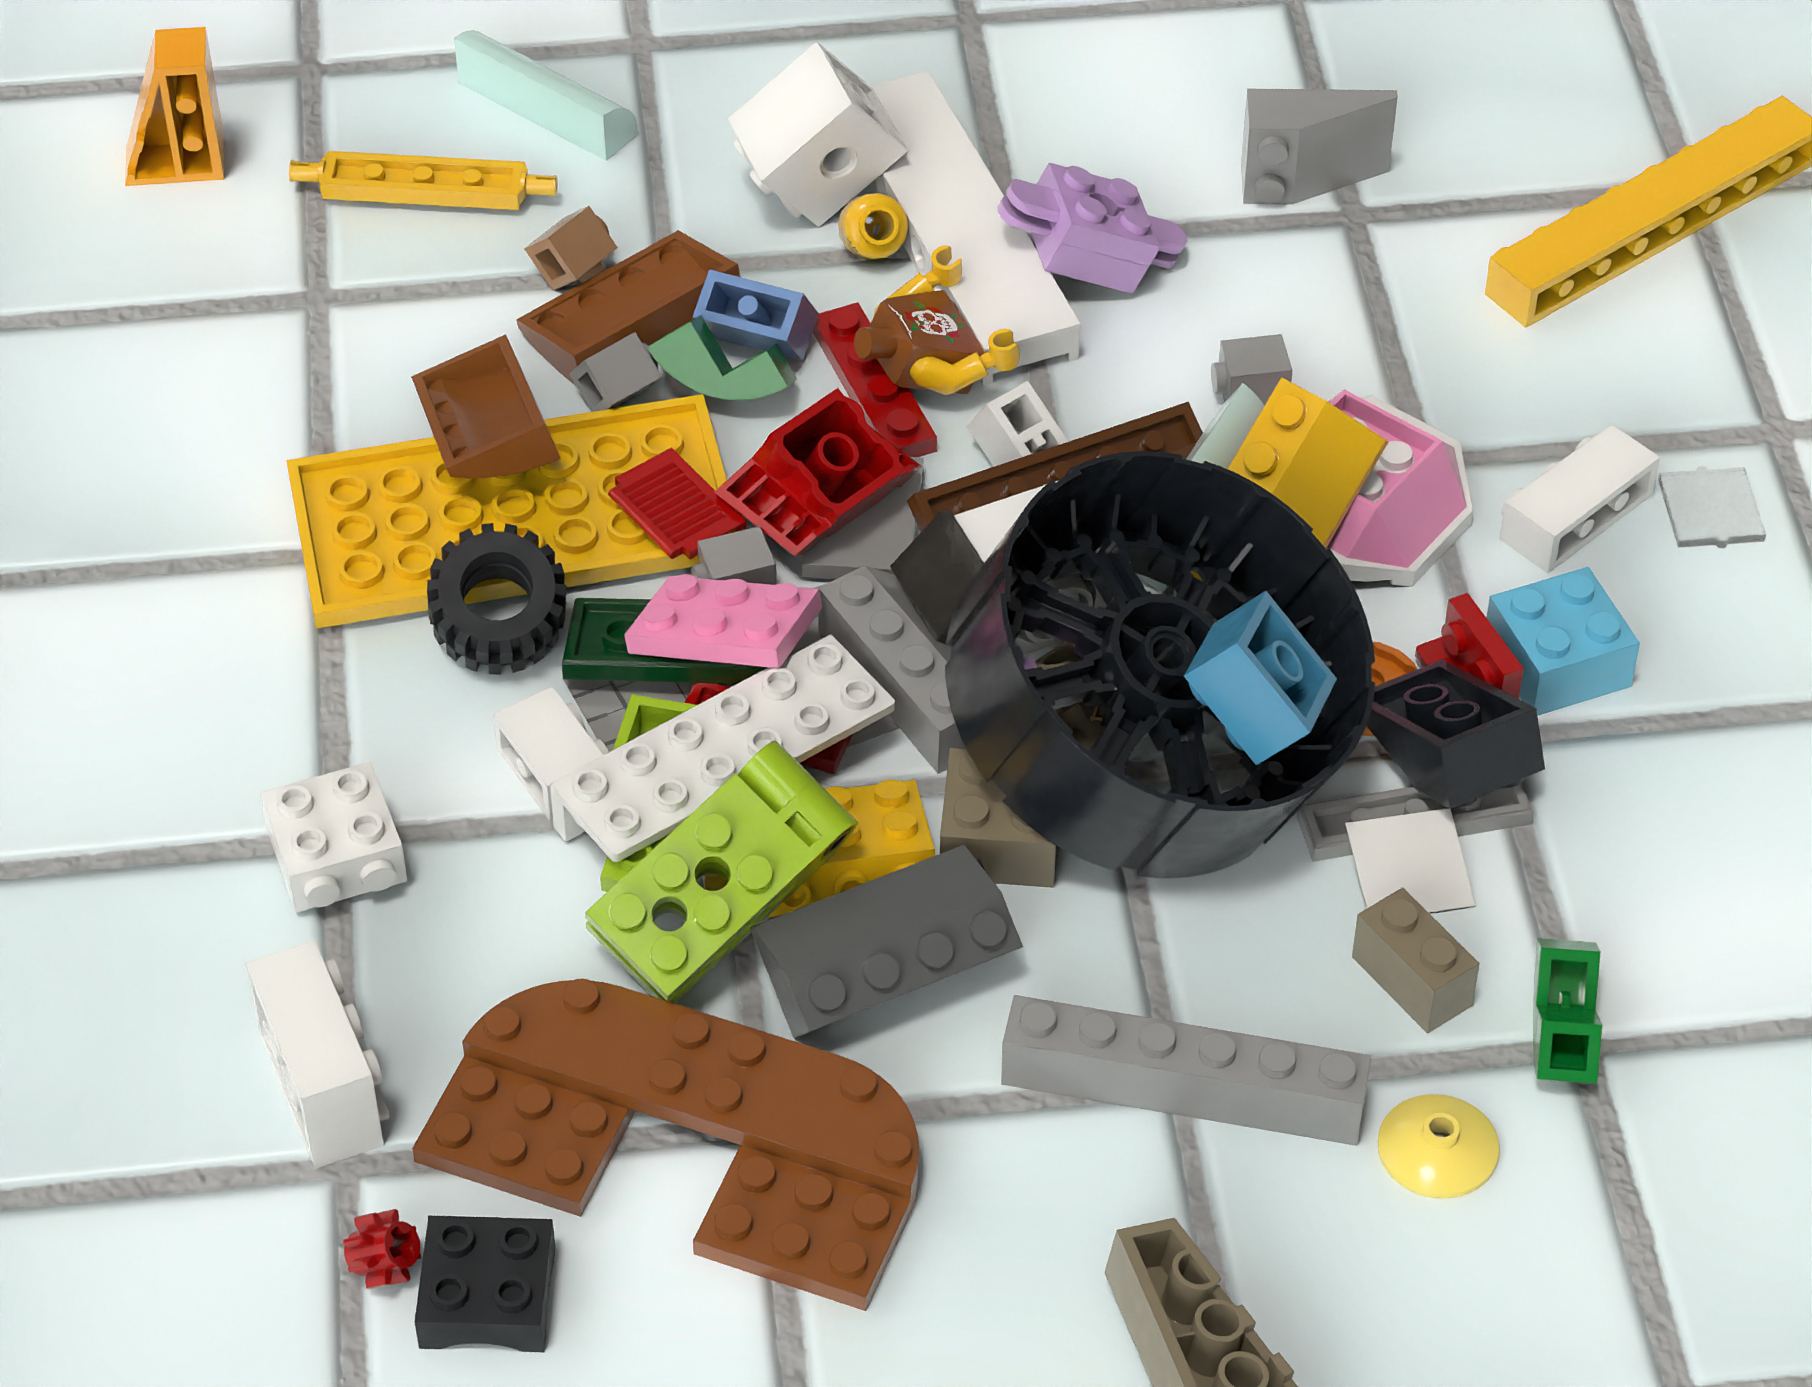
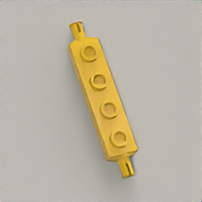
(423, 180)

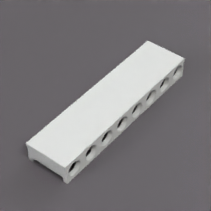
(955, 204)

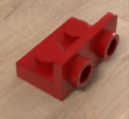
(1473, 646)

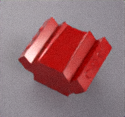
(817, 474)

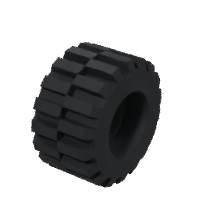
(492, 557)

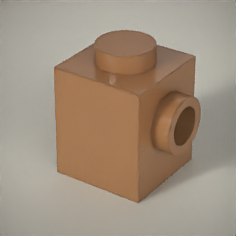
(572, 249)

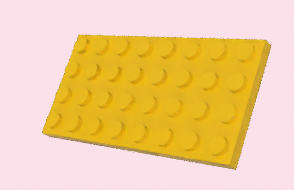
(385, 511)

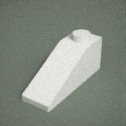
(1015, 426)

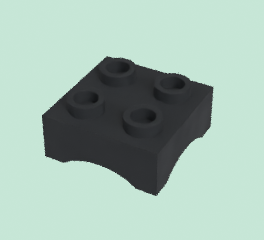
(485, 1282)

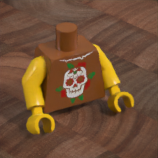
(926, 340)

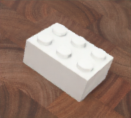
(318, 1053)

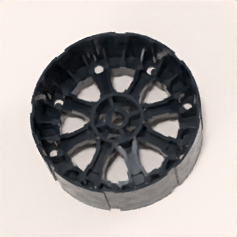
(1157, 521)

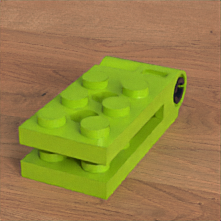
(756, 832)

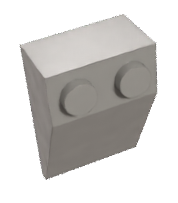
(1313, 141)

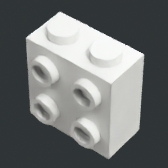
(333, 837)

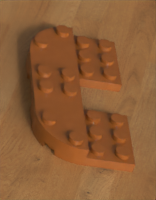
(821, 1138)

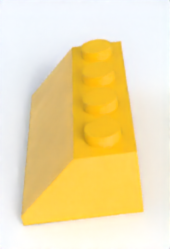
(1308, 457)

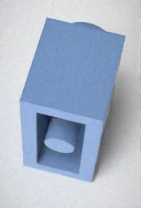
(756, 314)

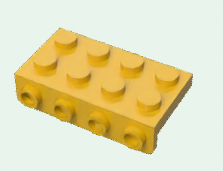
(888, 838)

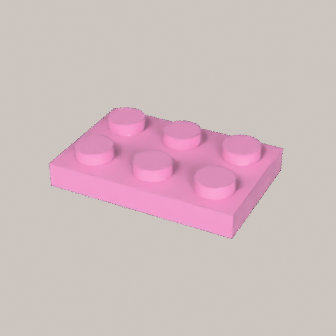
(724, 621)

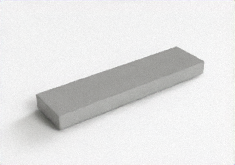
(1326, 829)

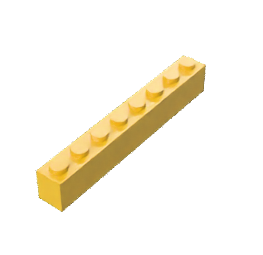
(1650, 212)

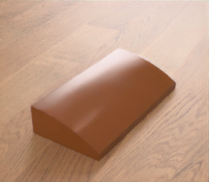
(641, 295)
(485, 413)

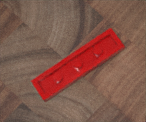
(886, 406)

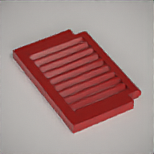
(674, 504)

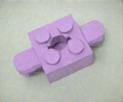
(1091, 227)

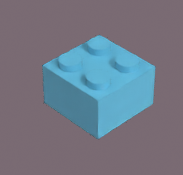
(1565, 639)

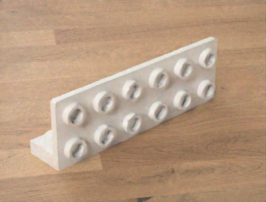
(671, 770)

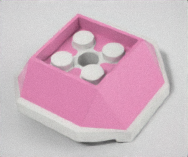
(1410, 502)

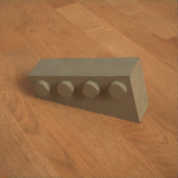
(1183, 1317)

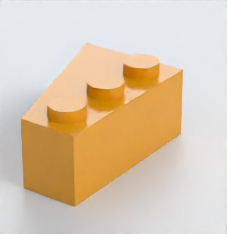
(177, 114)

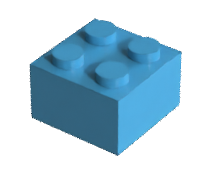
(1260, 678)

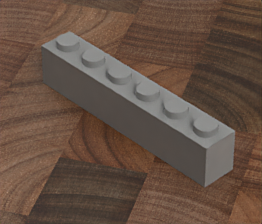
(1185, 1069)

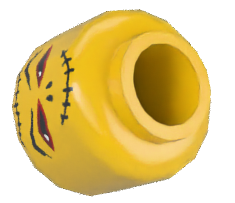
(887, 217)

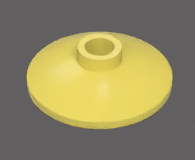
(1433, 1163)

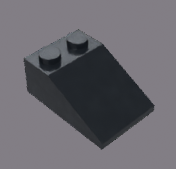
(1455, 733)

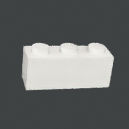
(1578, 497)

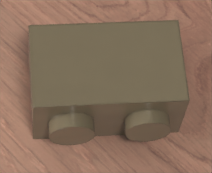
(1415, 960)

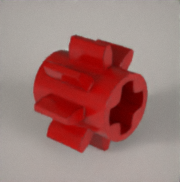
(382, 1248)

